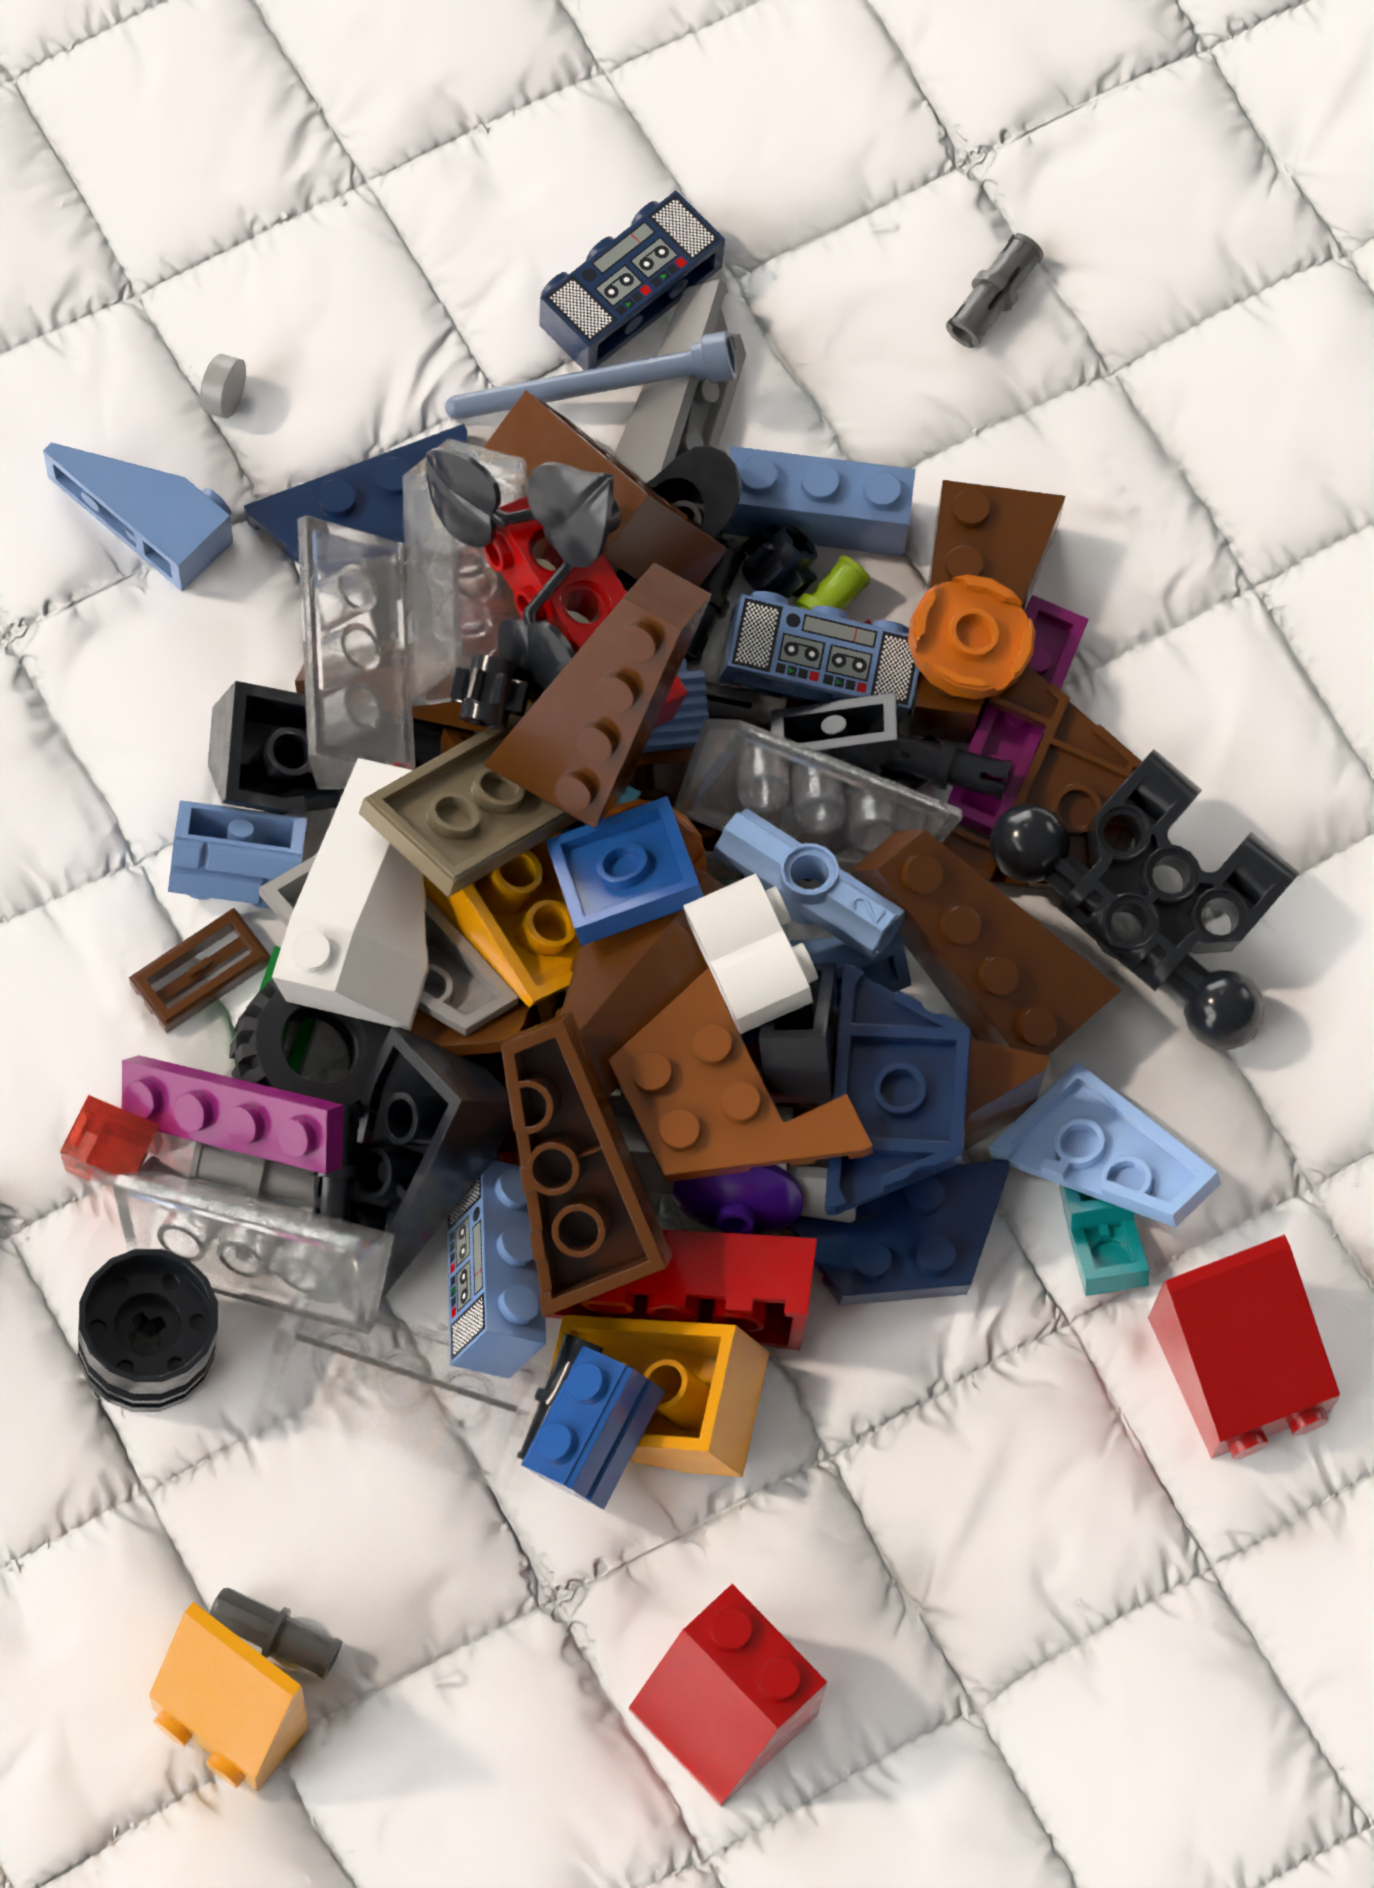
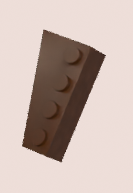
(982, 949)
(577, 1173)

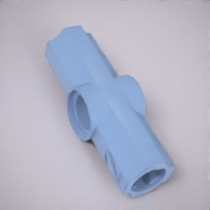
(838, 906)

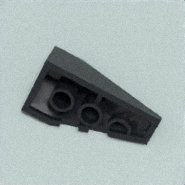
(263, 750)
(424, 1142)

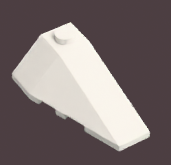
(358, 920)

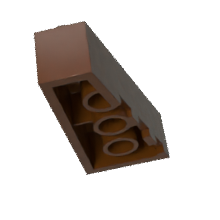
(649, 525)
(991, 536)
(599, 711)

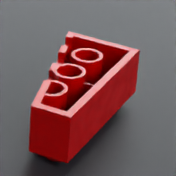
(721, 1279)

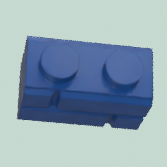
(593, 1427)

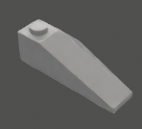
(459, 983)

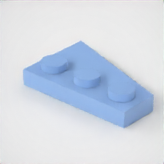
(1106, 1149)

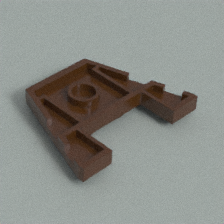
(1070, 774)

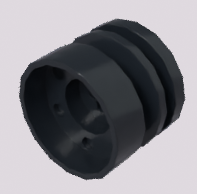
(152, 1295)

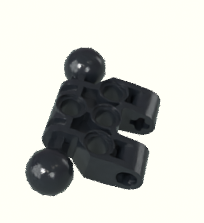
(1219, 1005)

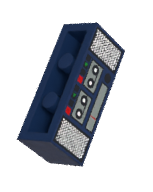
(630, 280)

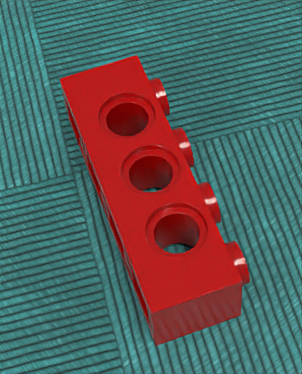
(586, 590)

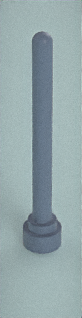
(708, 359)

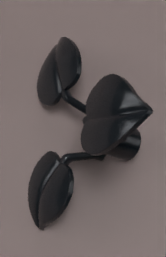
(576, 519)

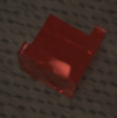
(108, 1141)

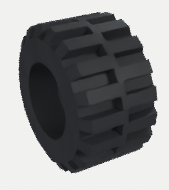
(261, 1054)

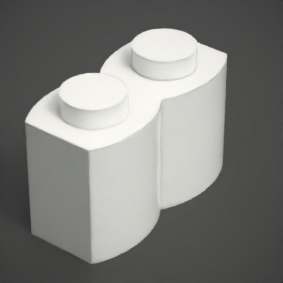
(750, 953)

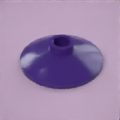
(742, 1202)

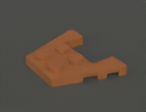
(707, 1103)

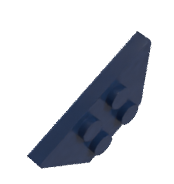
(356, 497)
(906, 1085)
(910, 1240)

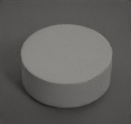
(222, 385)

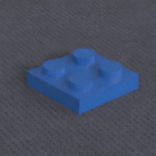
(624, 870)

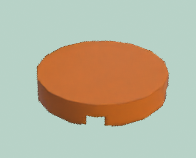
(968, 654)

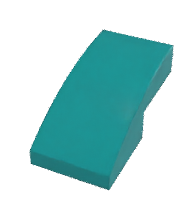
(1104, 1244)

